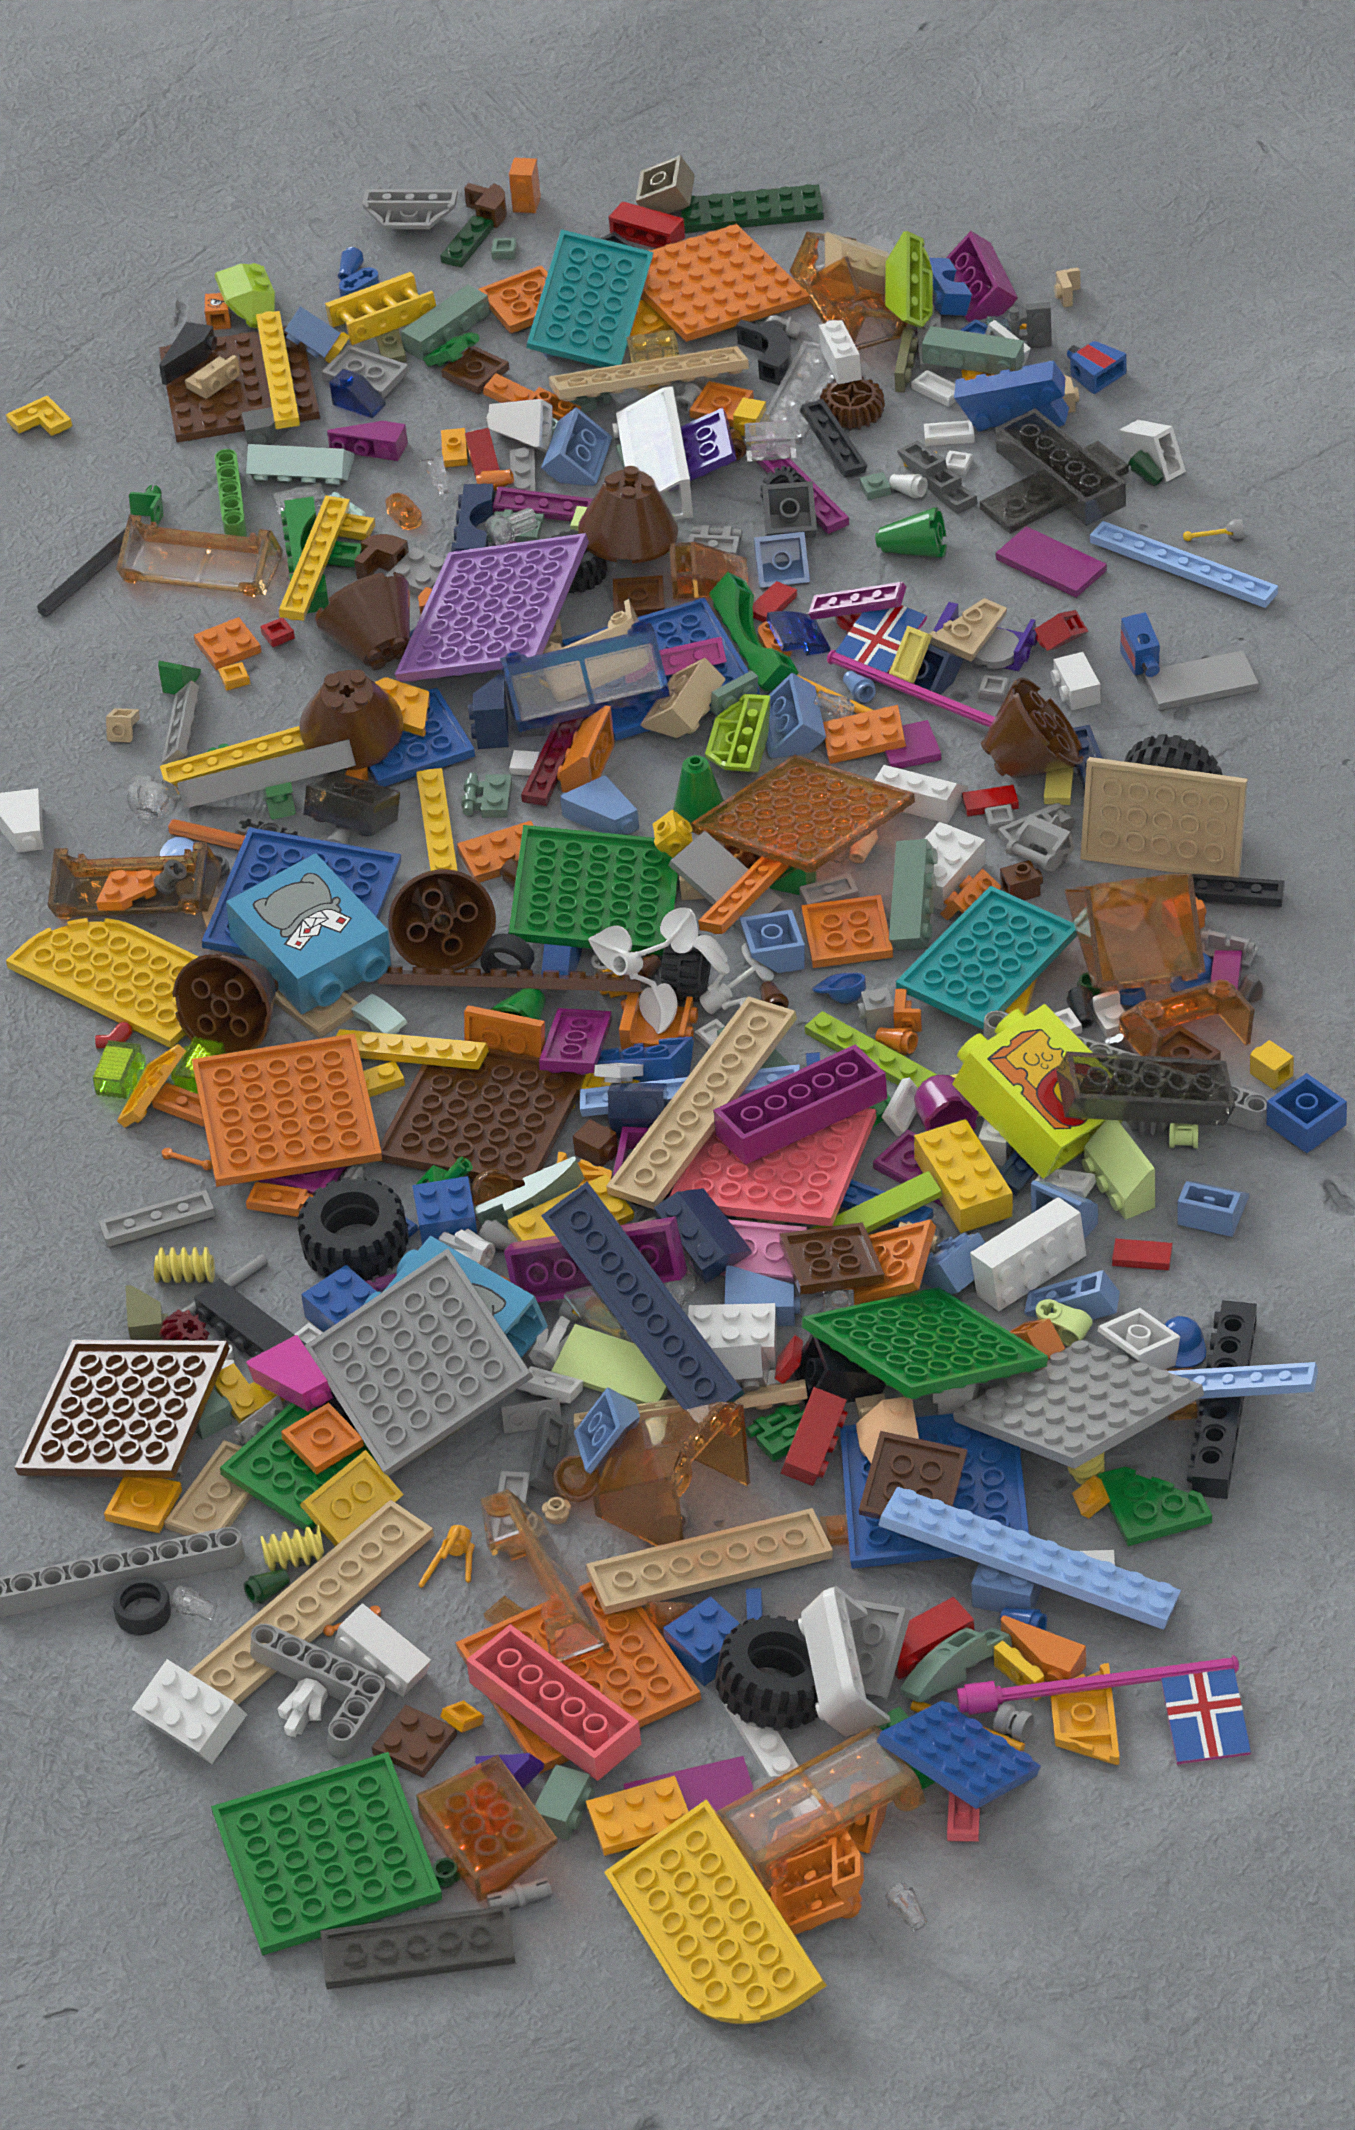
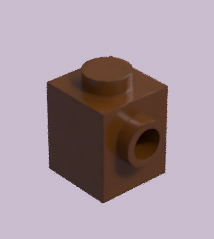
(1021, 880)
(595, 1143)

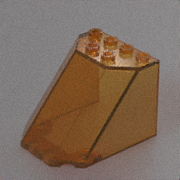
(1138, 930)
(642, 1475)

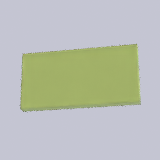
(610, 1363)

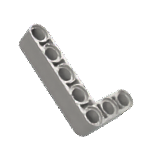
(302, 1665)

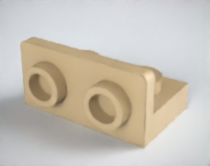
(214, 376)

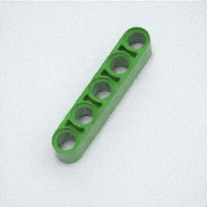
(230, 493)

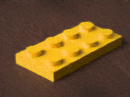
(532, 1226)

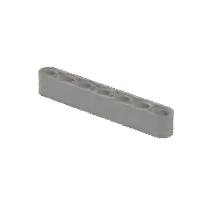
(266, 773)

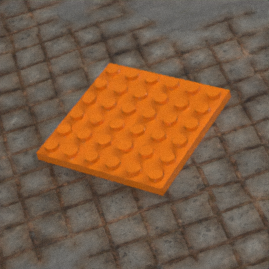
(717, 282)
(286, 1110)
(635, 1674)

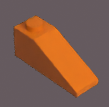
(1053, 1654)

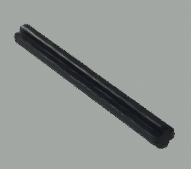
(81, 576)

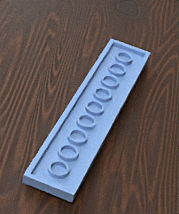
(1030, 1557)

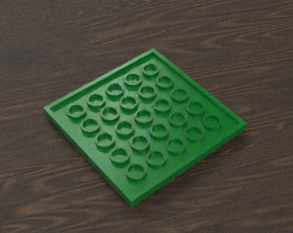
(588, 881)
(924, 1342)
(326, 1853)

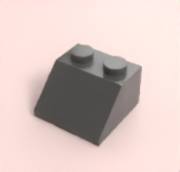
(789, 509)

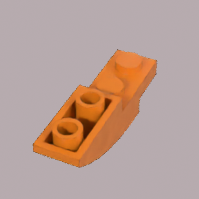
(506, 391)

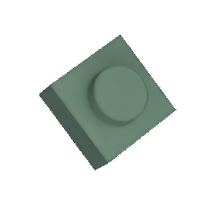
(875, 486)

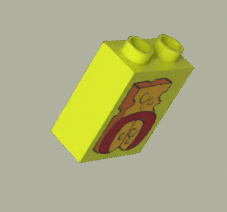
(1018, 1088)

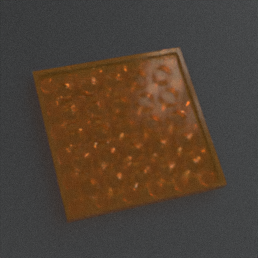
(803, 813)

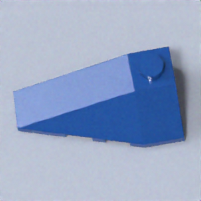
(660, 1062)

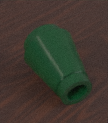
(1146, 468)
(265, 1585)

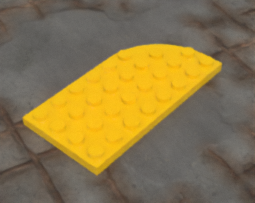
(111, 971)
(714, 1922)

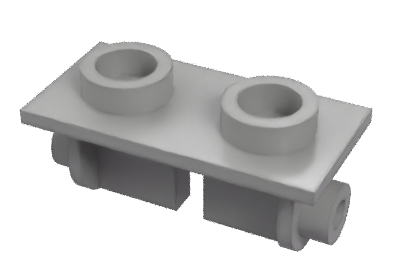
(1217, 941)
(526, 1415)
(257, 1421)

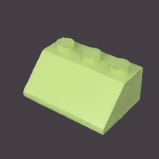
(1120, 1169)

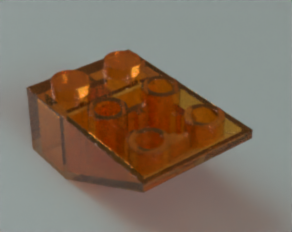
(700, 567)

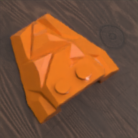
(820, 1882)

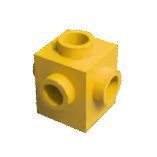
(672, 833)

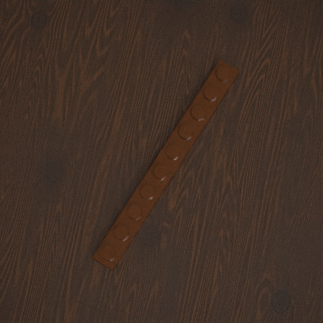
(501, 979)

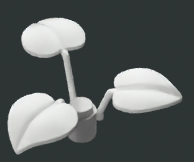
(613, 948)
(719, 995)

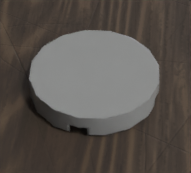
(998, 650)

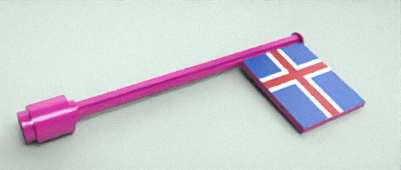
(873, 647)
(1198, 1698)

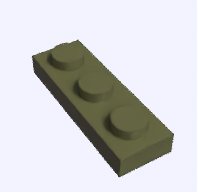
(905, 360)

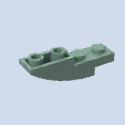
(537, 1190)
(947, 1662)

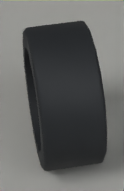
(510, 945)
(143, 1623)

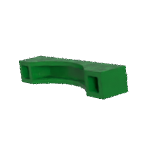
(300, 518)
(735, 604)

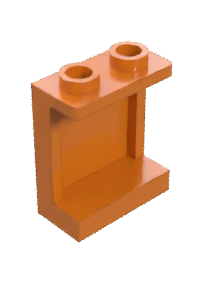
(636, 1029)

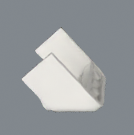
(836, 1663)

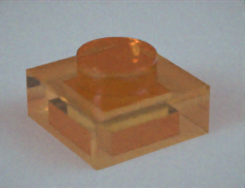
(835, 1529)

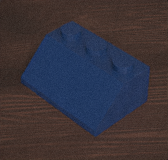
(705, 1232)

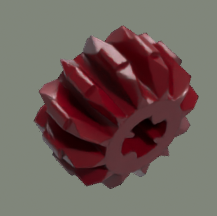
(183, 1327)

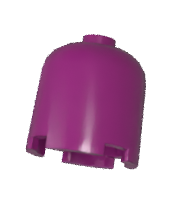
(942, 1104)

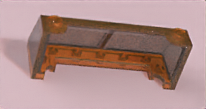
(79, 881)

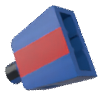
(1096, 365)
(1141, 656)

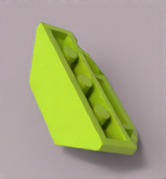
(909, 281)
(246, 291)
(740, 734)

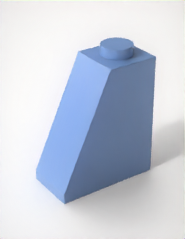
(600, 808)
(752, 1288)

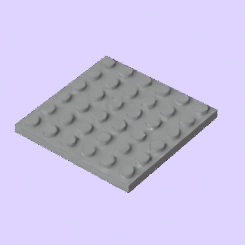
(418, 1362)
(1078, 1403)

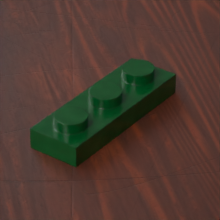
(467, 241)

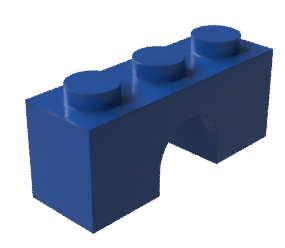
(948, 296)

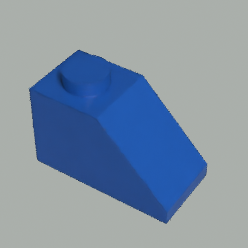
(561, 958)

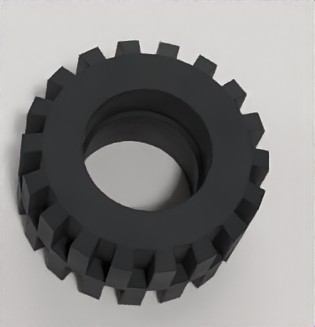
(590, 570)
(685, 973)

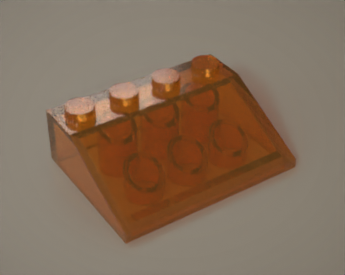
(485, 1826)

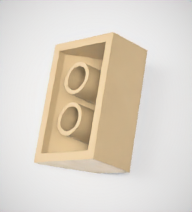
(866, 261)
(688, 700)

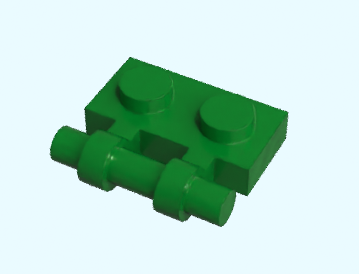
(451, 350)
(778, 1439)

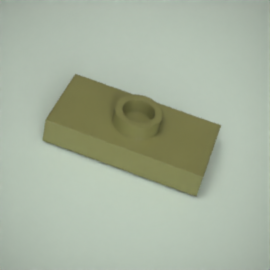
(391, 346)

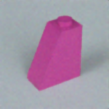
(291, 1374)

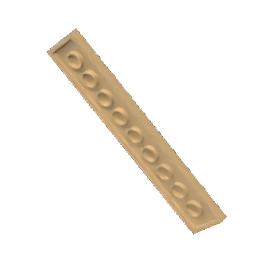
(689, 1115)
(318, 1596)

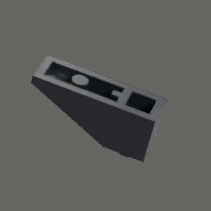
(188, 350)

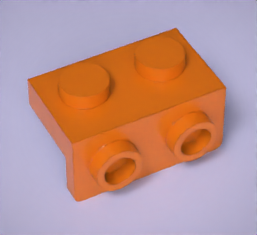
(970, 891)

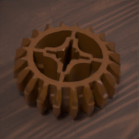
(854, 402)

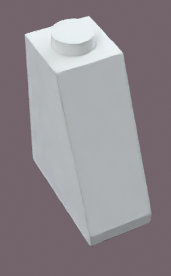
(523, 422)
(1158, 441)
(22, 819)

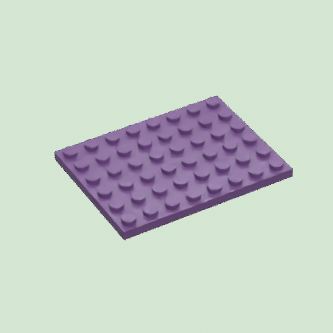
(491, 606)

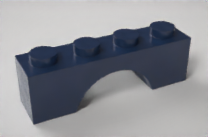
(475, 507)

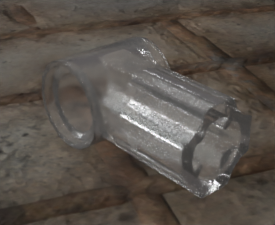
(504, 529)

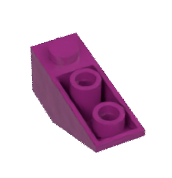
(372, 439)

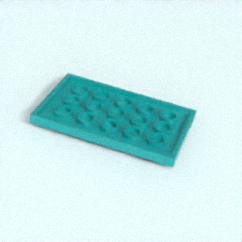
(589, 300)
(987, 957)

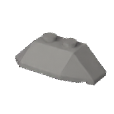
(409, 207)

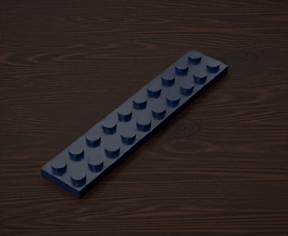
(640, 1300)

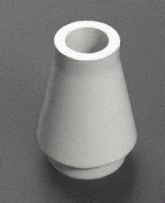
(911, 484)

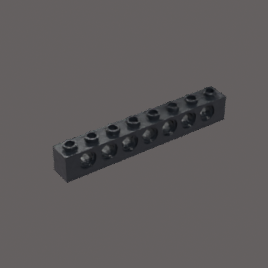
(1222, 1416)

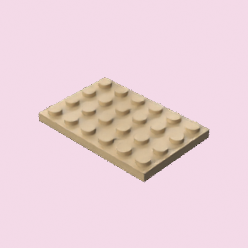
(1163, 818)

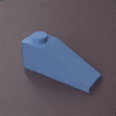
(1089, 1293)

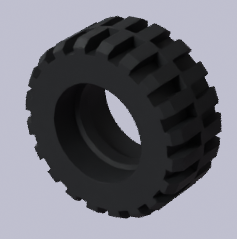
(1173, 753)
(349, 1204)
(762, 1697)

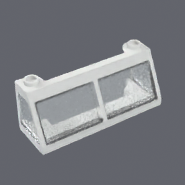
(654, 444)

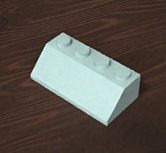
(299, 462)

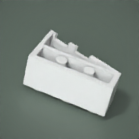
(380, 1649)

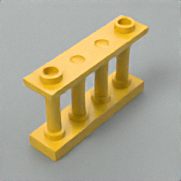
(380, 308)

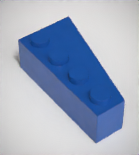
(1008, 394)

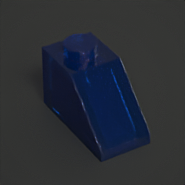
(355, 394)

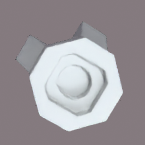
(471, 1246)
(546, 1350)
(303, 1705)

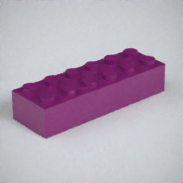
(800, 1104)
(549, 1271)

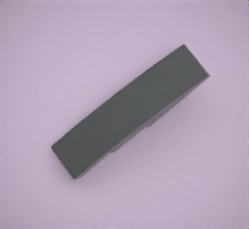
(941, 481)

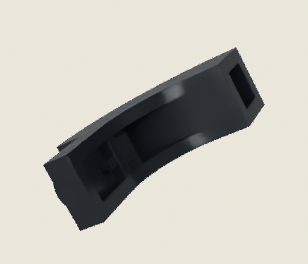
(770, 341)

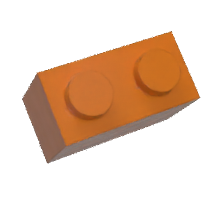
(524, 185)

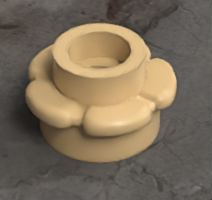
(556, 1510)

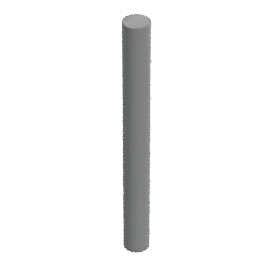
(237, 1277)

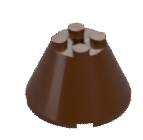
(629, 519)
(370, 618)
(353, 710)
(1031, 734)
(441, 920)
(225, 1001)

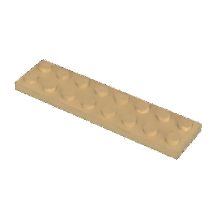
(649, 372)
(709, 1561)

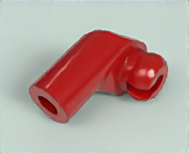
(120, 1033)

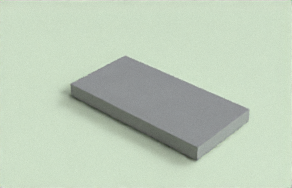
(1202, 680)
(714, 871)

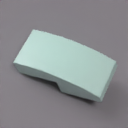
(379, 1015)

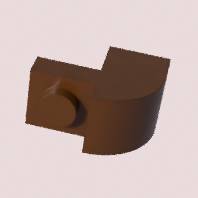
(487, 202)
(379, 552)

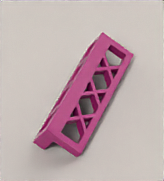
(682, 656)

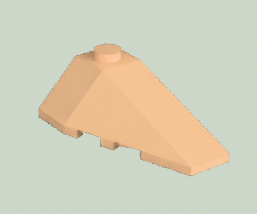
(890, 1416)

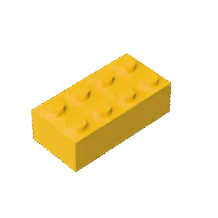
(965, 1173)

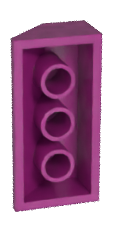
(984, 276)

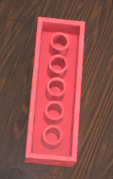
(554, 1702)

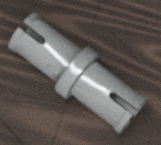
(520, 1894)

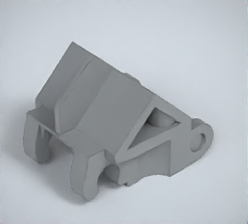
(1041, 835)

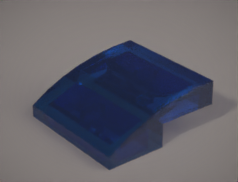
(796, 632)

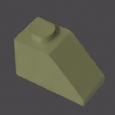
(143, 1315)

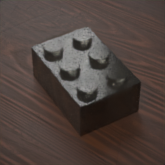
(351, 803)

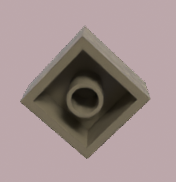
(666, 186)

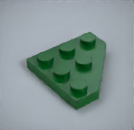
(1152, 1506)

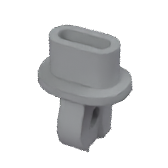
(789, 327)

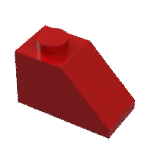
(1060, 630)

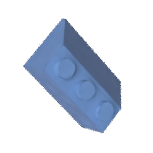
(576, 450)
(794, 719)

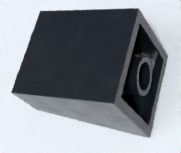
(835, 1373)

